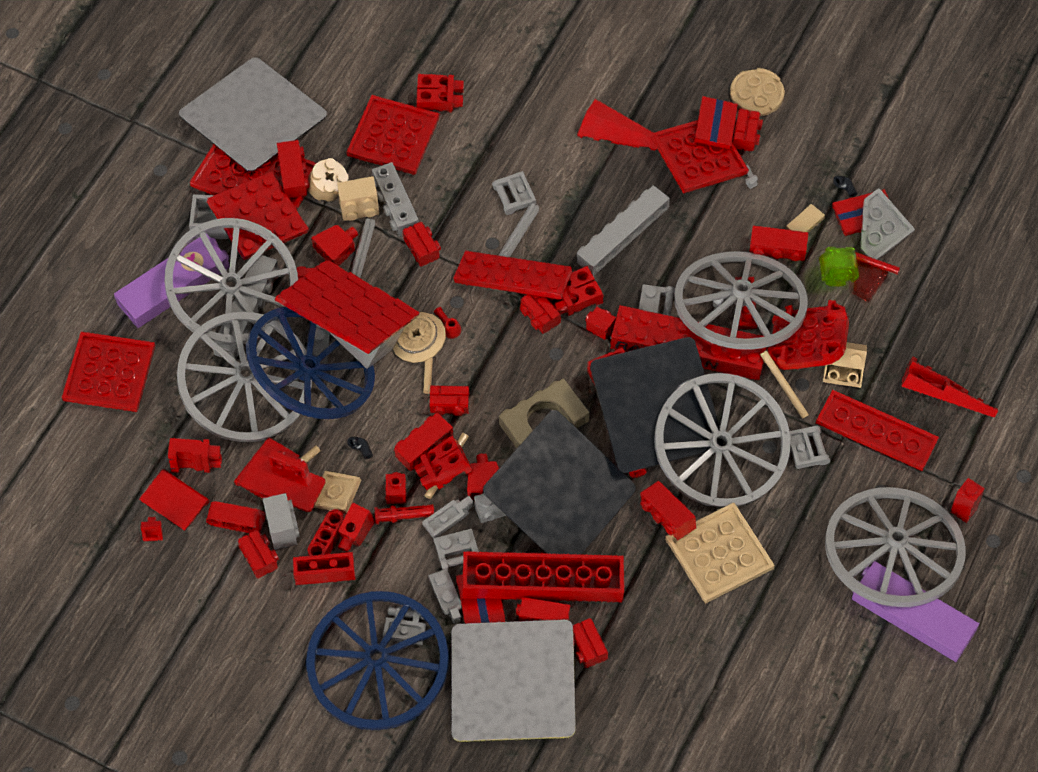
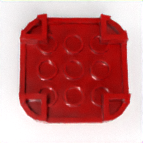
(818, 340)

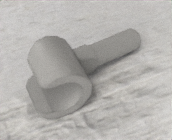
(752, 180)

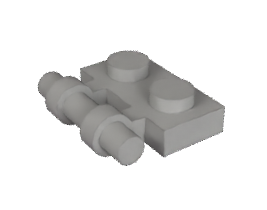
(406, 628)

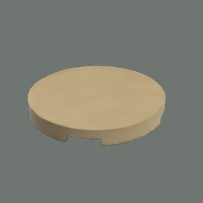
(757, 91)

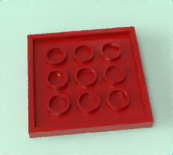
(393, 134)
(695, 163)
(263, 203)
(108, 371)

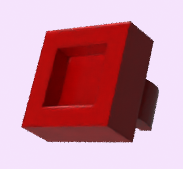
(152, 530)

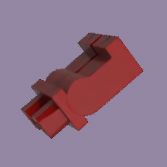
(436, 92)
(579, 293)
(193, 454)
(442, 464)

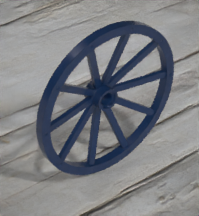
(306, 368)
(375, 648)

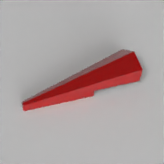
(610, 125)
(929, 382)

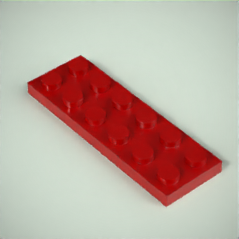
(513, 274)
(877, 430)

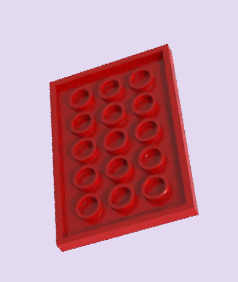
(221, 173)

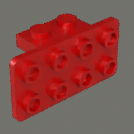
(283, 475)

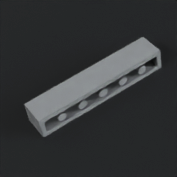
(623, 229)
(261, 266)

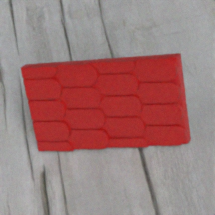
(350, 310)

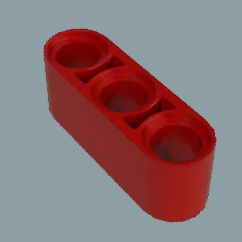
(235, 517)
(326, 529)

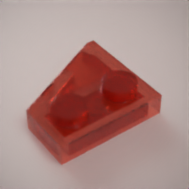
(869, 281)

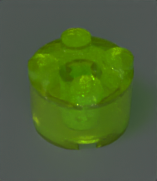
(838, 266)

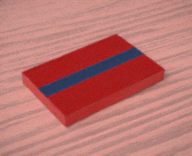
(716, 122)
(850, 213)
(480, 610)

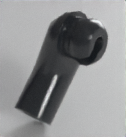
(846, 184)
(360, 444)

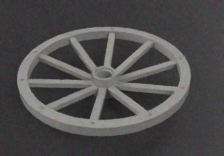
(200, 230)
(741, 294)
(732, 380)
(188, 402)
(903, 544)

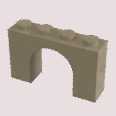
(556, 397)

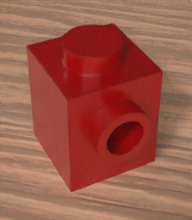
(600, 322)
(395, 488)

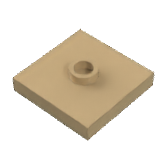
(338, 492)

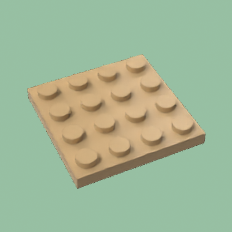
(721, 553)

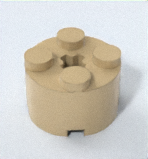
(324, 179)

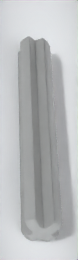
(520, 230)
(363, 246)

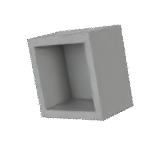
(202, 213)
(281, 521)

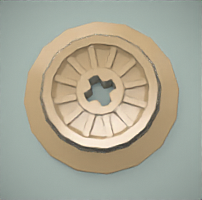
(424, 346)

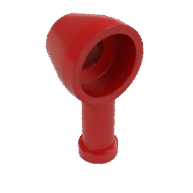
(451, 332)

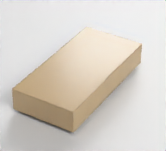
(806, 220)

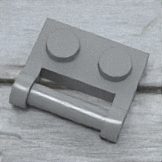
(519, 189)
(651, 296)
(802, 450)
(454, 544)

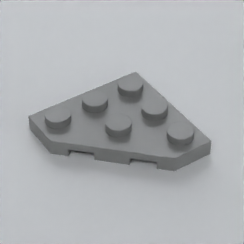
(882, 226)

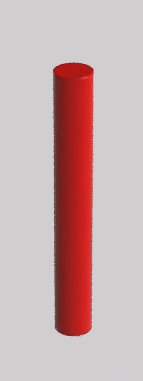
(877, 263)

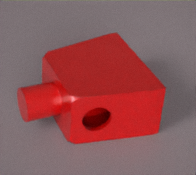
(335, 243)
(480, 475)
(355, 527)

